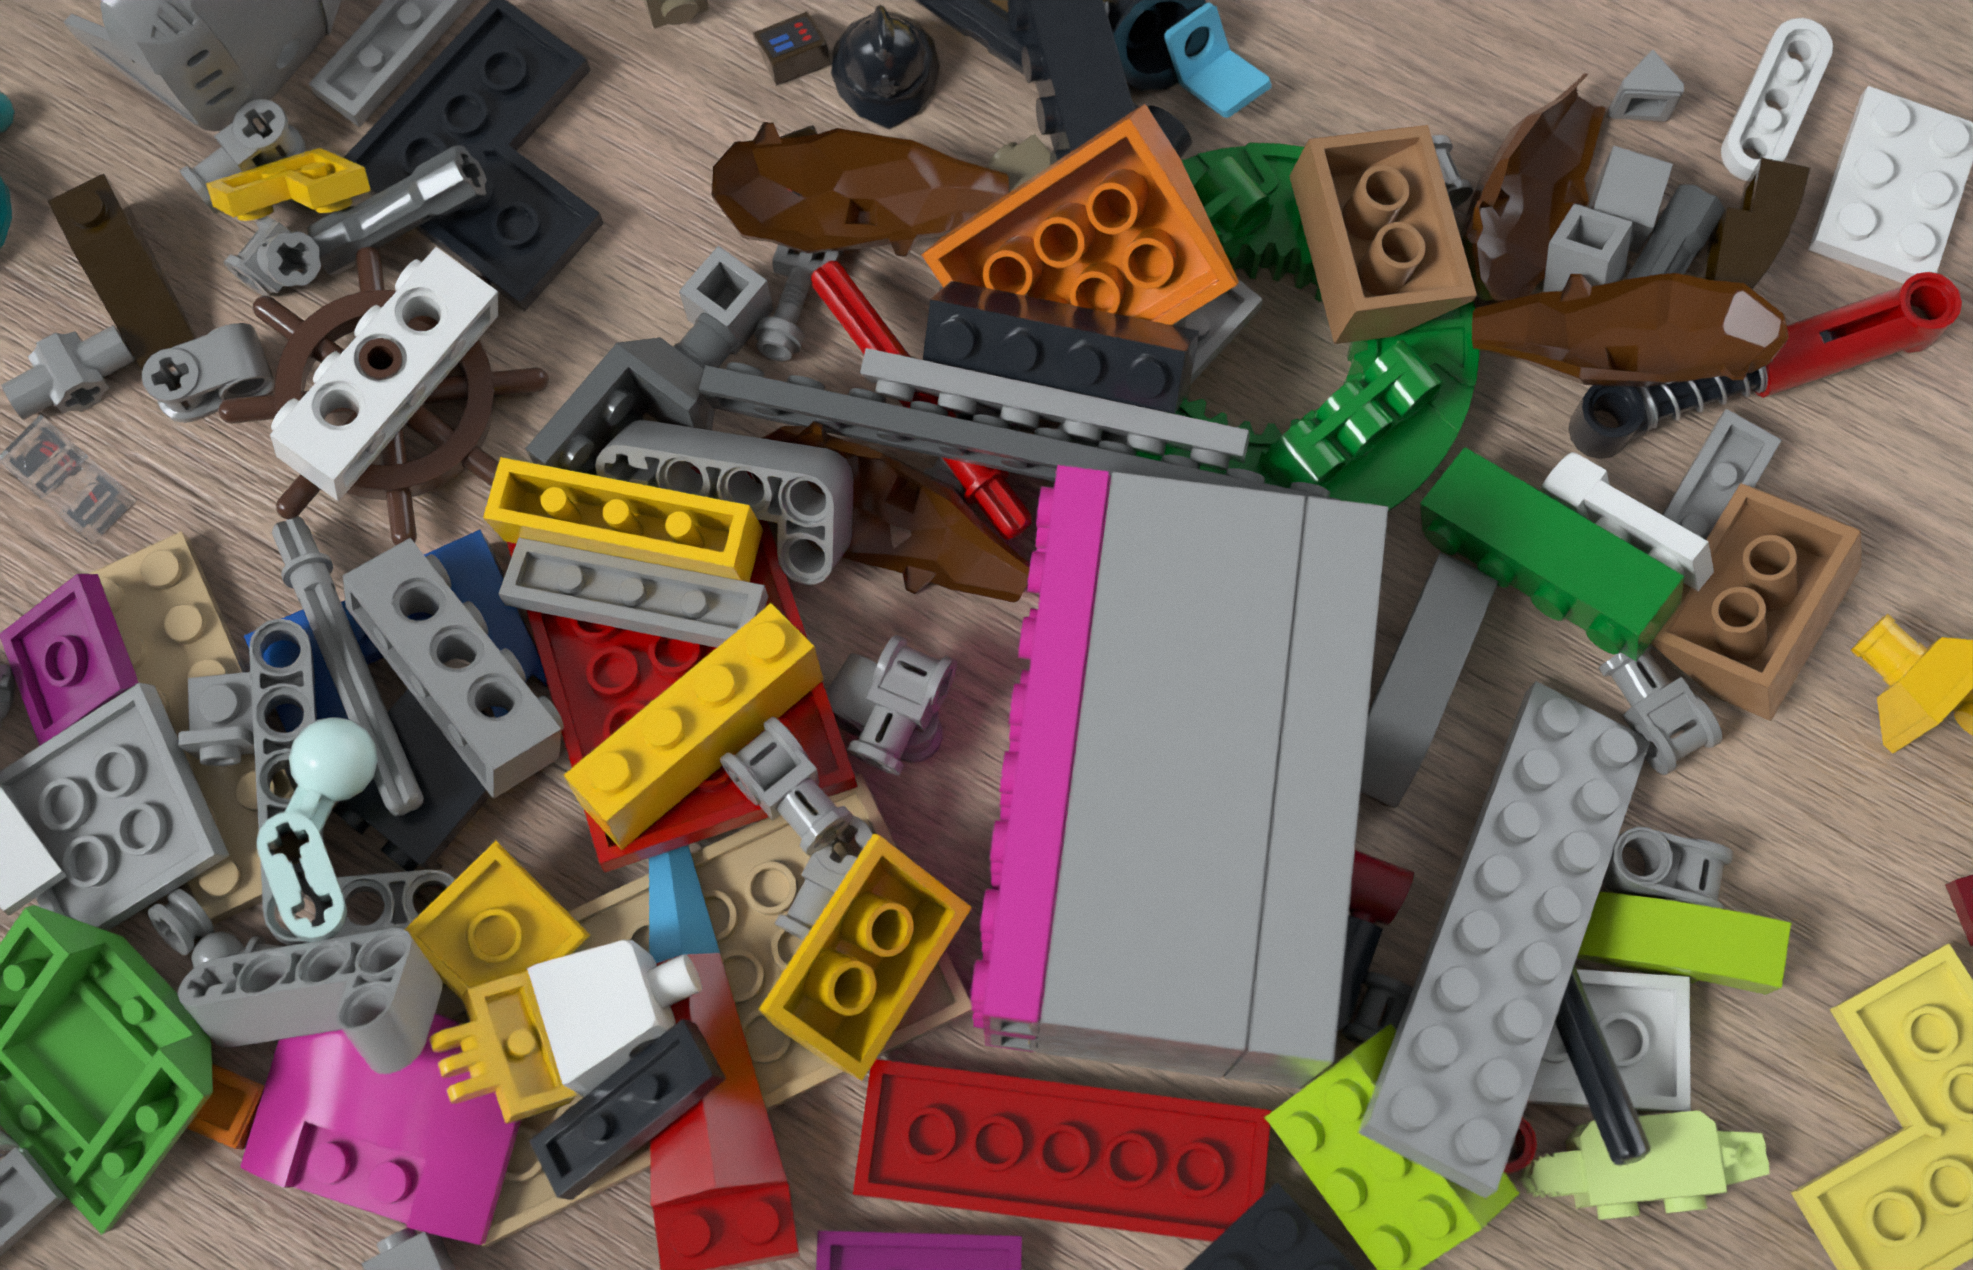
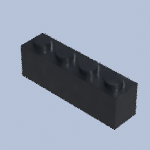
(1074, 68)
(1061, 346)

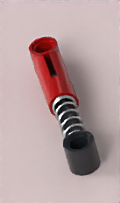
(1813, 351)

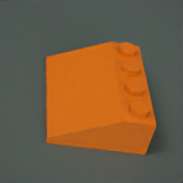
(1098, 232)

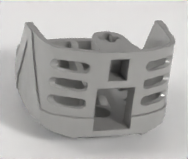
(207, 53)

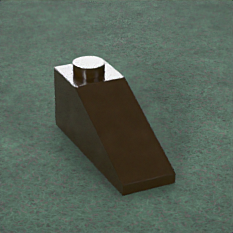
(122, 267)

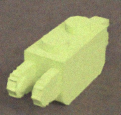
(1683, 1166)

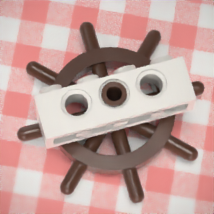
(392, 367)

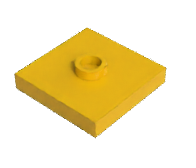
(493, 924)

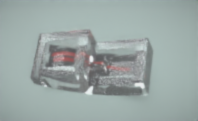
(66, 479)

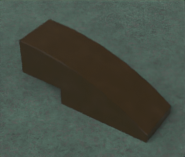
(1752, 236)

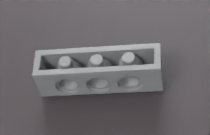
(495, 749)

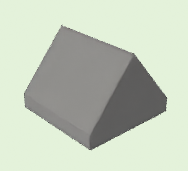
(1647, 92)

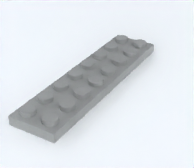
(1506, 942)

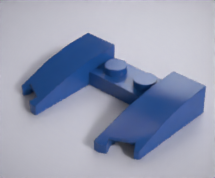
(473, 578)

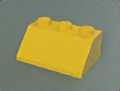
(865, 959)

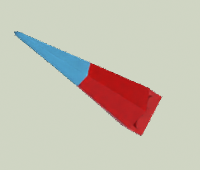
(717, 1166)

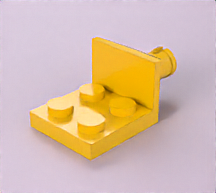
(1920, 681)

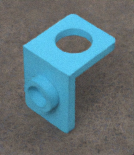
(1215, 73)

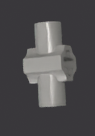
(68, 372)

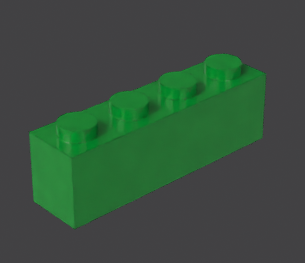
(1550, 555)

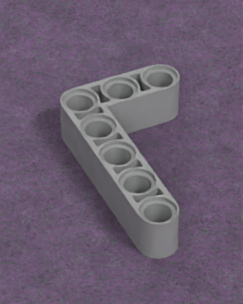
(272, 750)

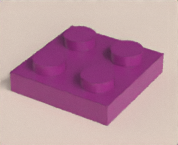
(68, 656)

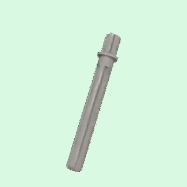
(310, 577)

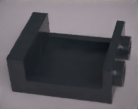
(447, 785)

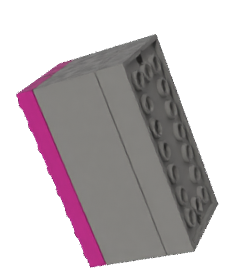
(1182, 779)

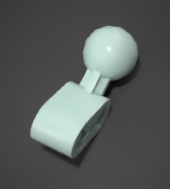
(330, 764)

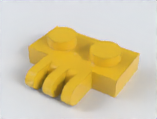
(503, 1050)

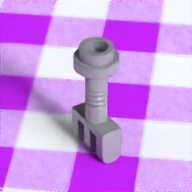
(779, 335)

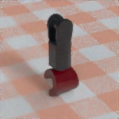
(1375, 896)

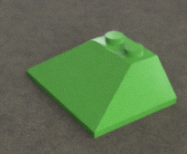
(94, 1060)

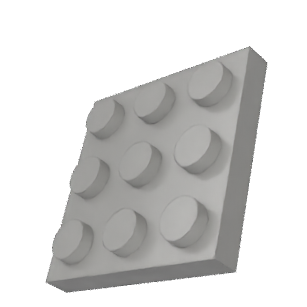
(115, 810)

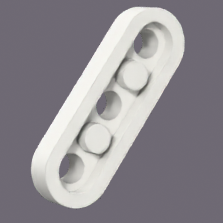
(1785, 82)

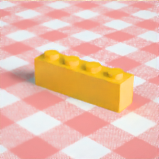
(623, 519)
(693, 724)

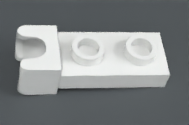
(1587, 491)

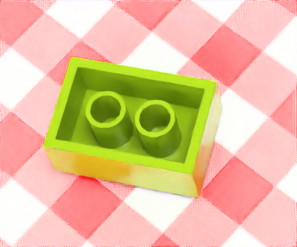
(1386, 1201)

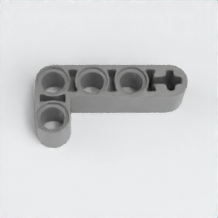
(659, 454)
(1422, 676)
(363, 983)

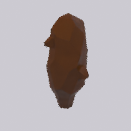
(852, 190)
(1528, 195)
(1636, 330)
(947, 537)

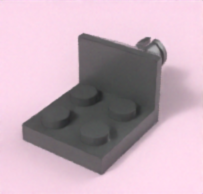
(626, 385)

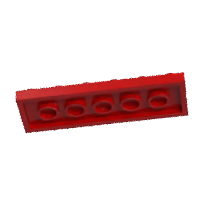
(1059, 1151)

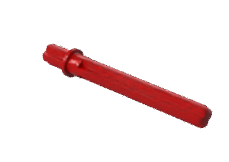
(868, 330)

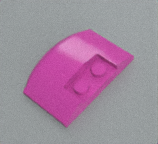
(381, 1137)

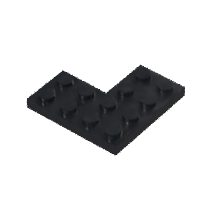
(490, 96)

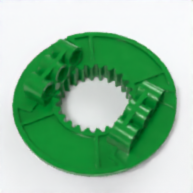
(1401, 391)

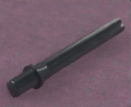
(1599, 1076)

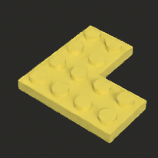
(1912, 1192)

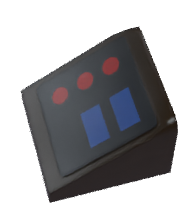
(792, 48)

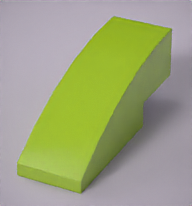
(1687, 941)

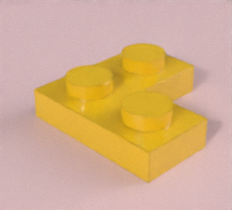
(311, 178)

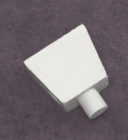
(607, 1007)

